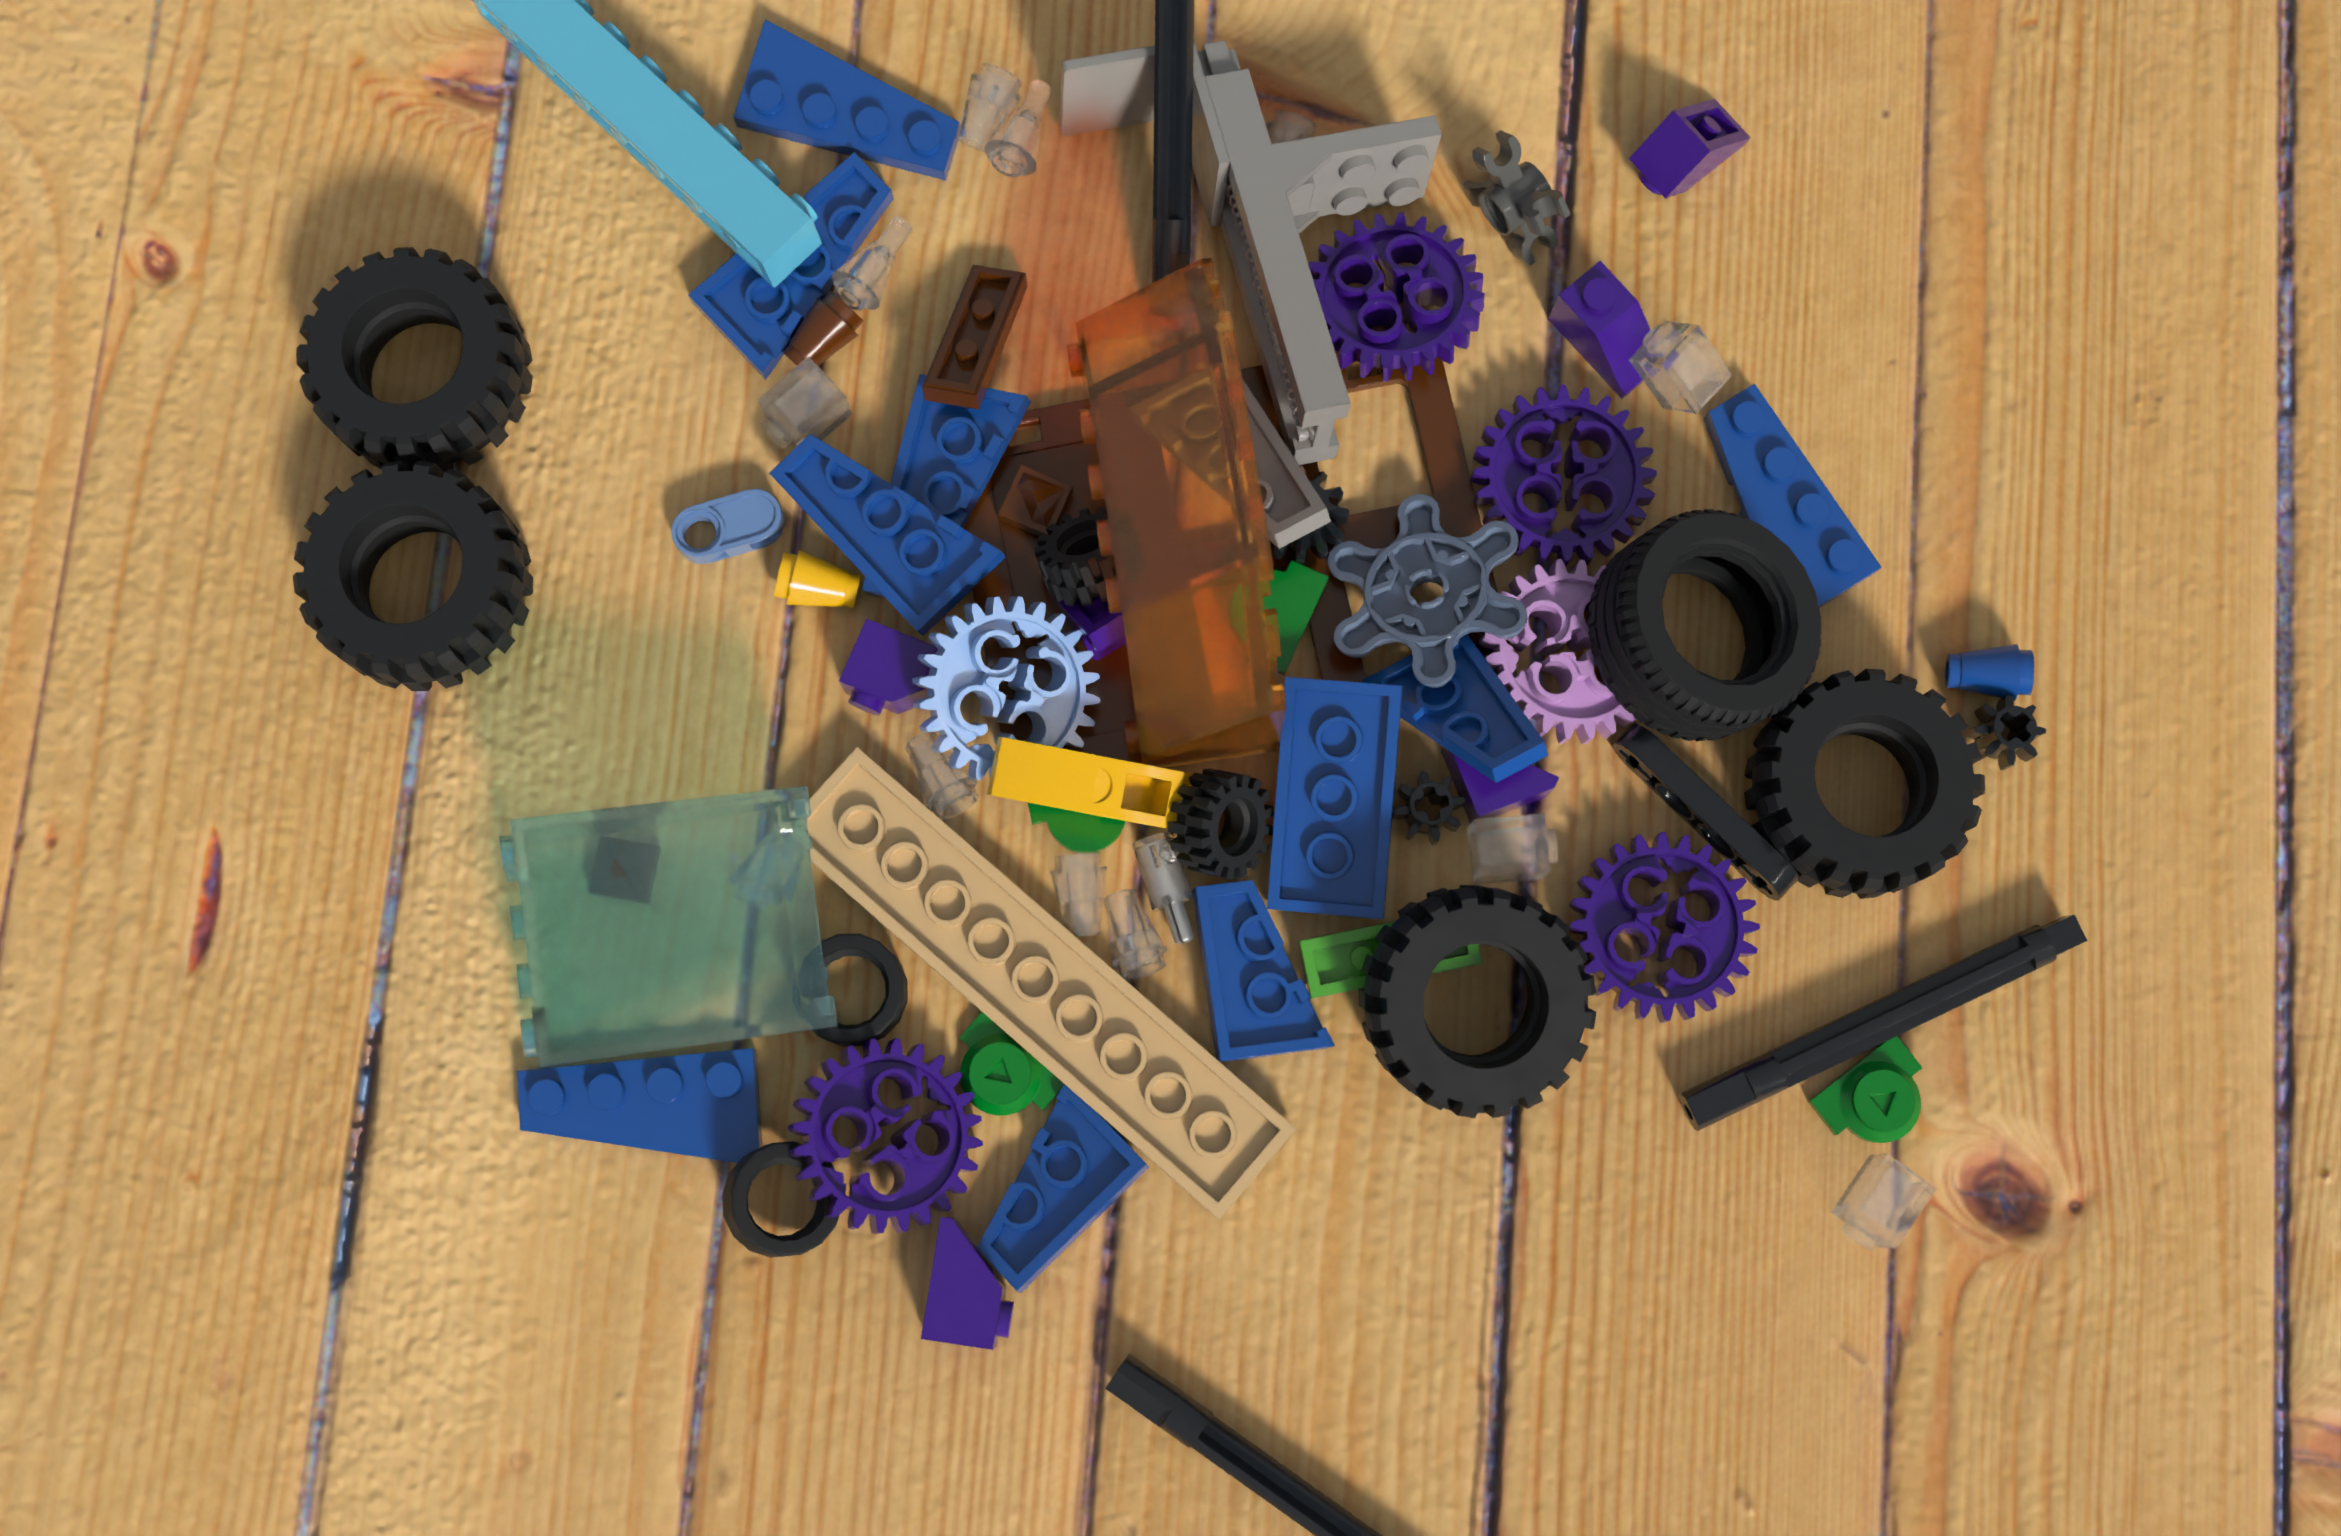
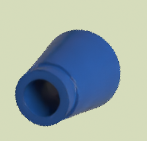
(1992, 671)

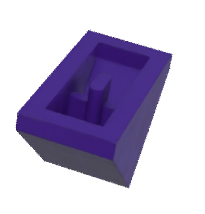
(1492, 799)

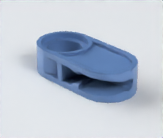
(742, 525)

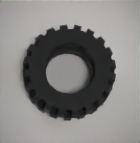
(374, 307)
(369, 521)
(1923, 743)
(1552, 1016)

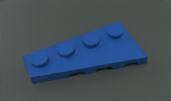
(831, 105)
(765, 318)
(1786, 494)
(897, 542)
(664, 1104)

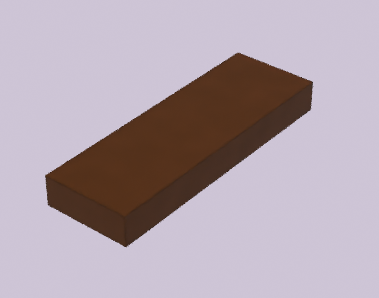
(975, 337)

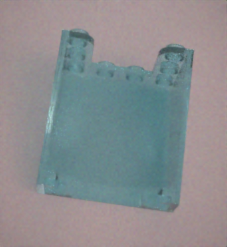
(667, 926)

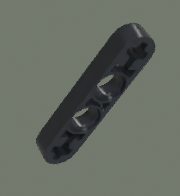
(1706, 812)

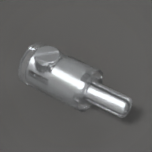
(1165, 882)

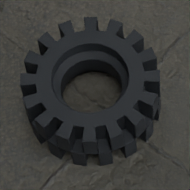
(1072, 559)
(1199, 821)

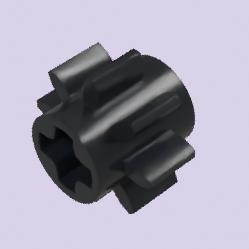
(2022, 728)
(1437, 795)

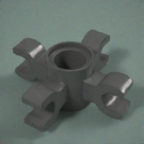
(1516, 197)

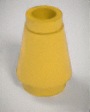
(815, 582)

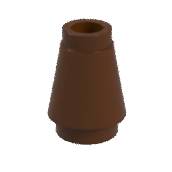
(823, 331)

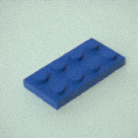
(1335, 797)

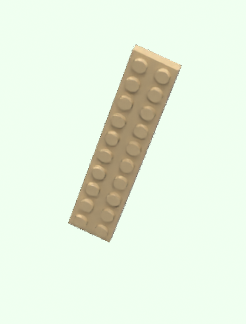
(1042, 985)

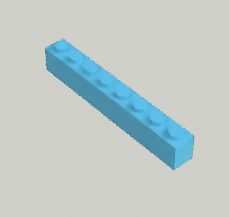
(662, 130)

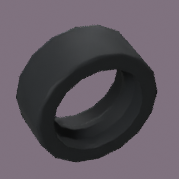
(895, 989)
(739, 1217)

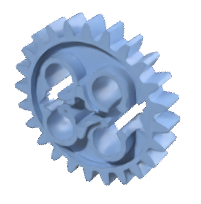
(959, 670)

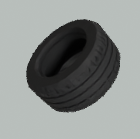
(1767, 594)

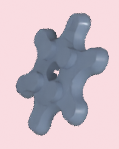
(1421, 556)

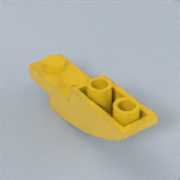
(1085, 782)

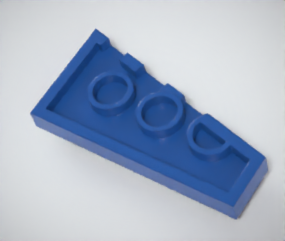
(953, 452)

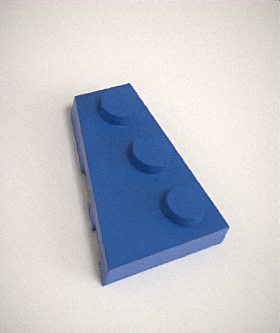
(1468, 714)
(1250, 984)
(1062, 1188)

